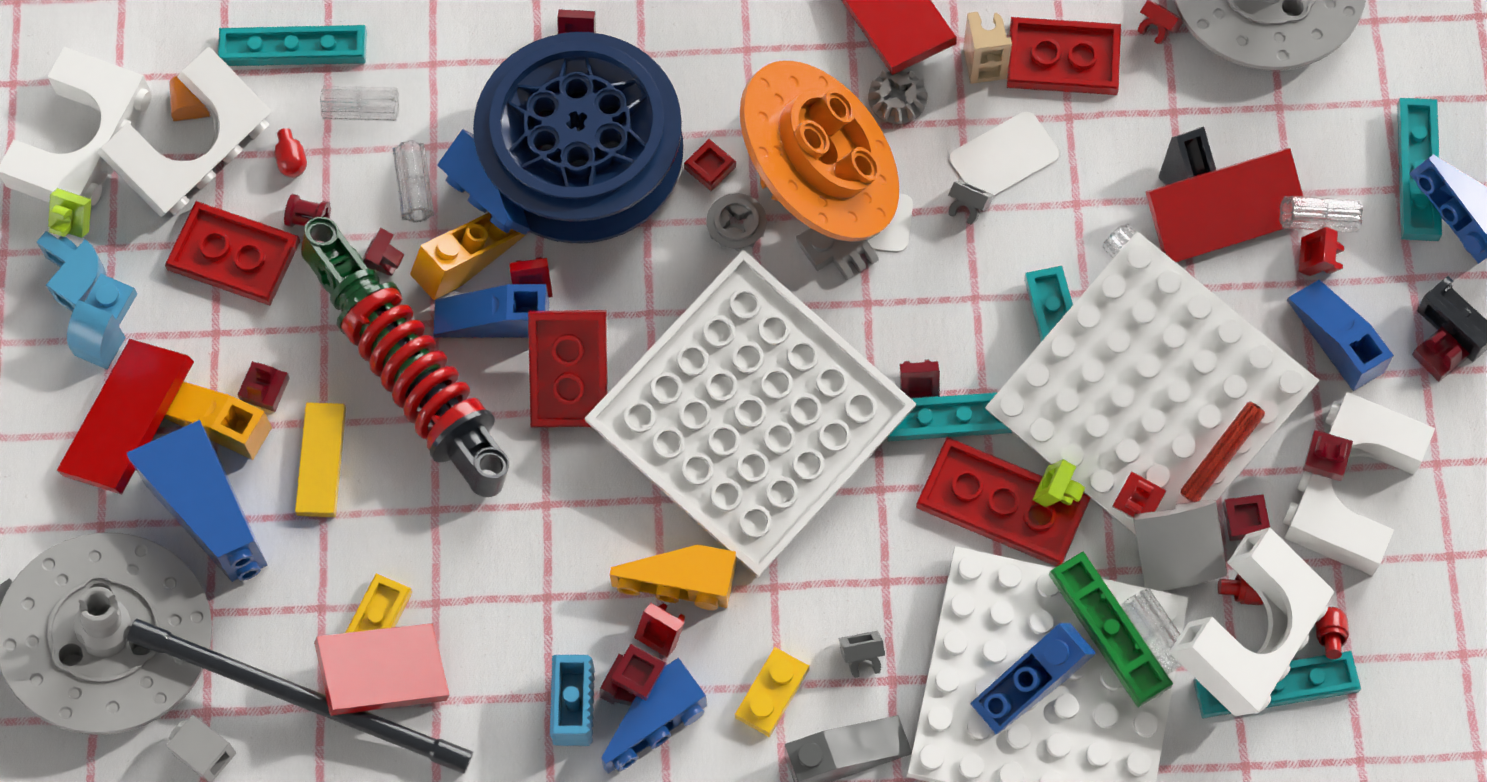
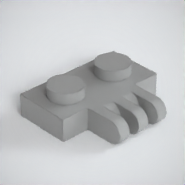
(824, 250)

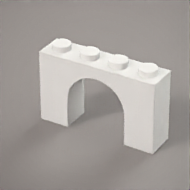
(110, 90)
(165, 181)
(1320, 518)
(1294, 603)

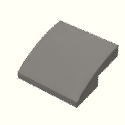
(1180, 546)

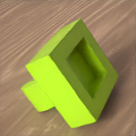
(69, 213)
(1058, 486)

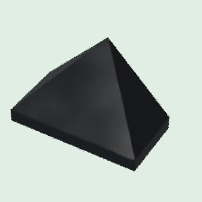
(1187, 157)

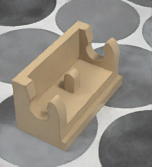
(986, 50)

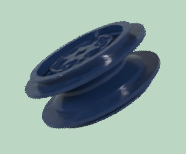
(617, 184)

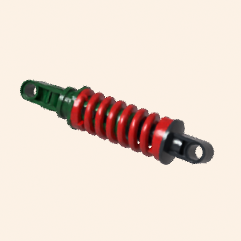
(406, 359)

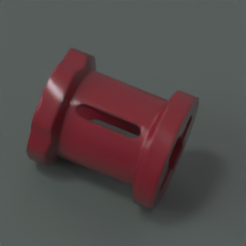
(301, 211)

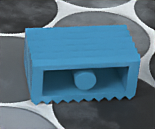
(572, 700)

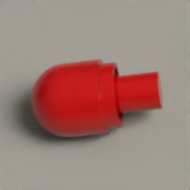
(289, 154)
(1240, 589)
(1333, 632)

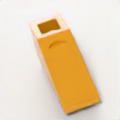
(460, 255)
(223, 418)
(687, 574)

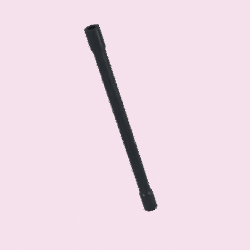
(165, 642)

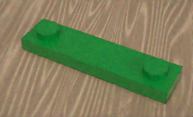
(1110, 629)

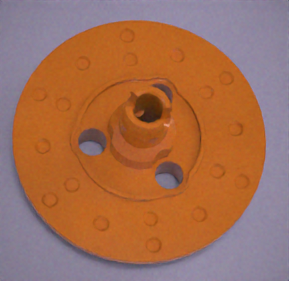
(819, 151)

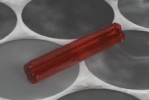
(1222, 452)

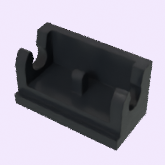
(1449, 310)

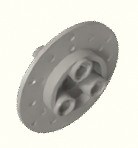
(1265, 37)
(83, 604)

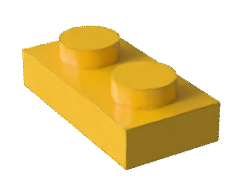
(772, 692)

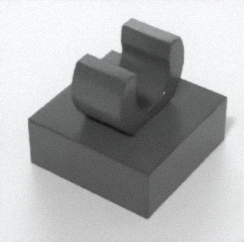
(971, 197)
(860, 648)

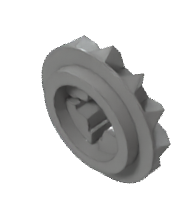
(893, 109)
(741, 207)

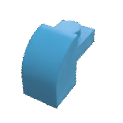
(77, 272)
(94, 324)

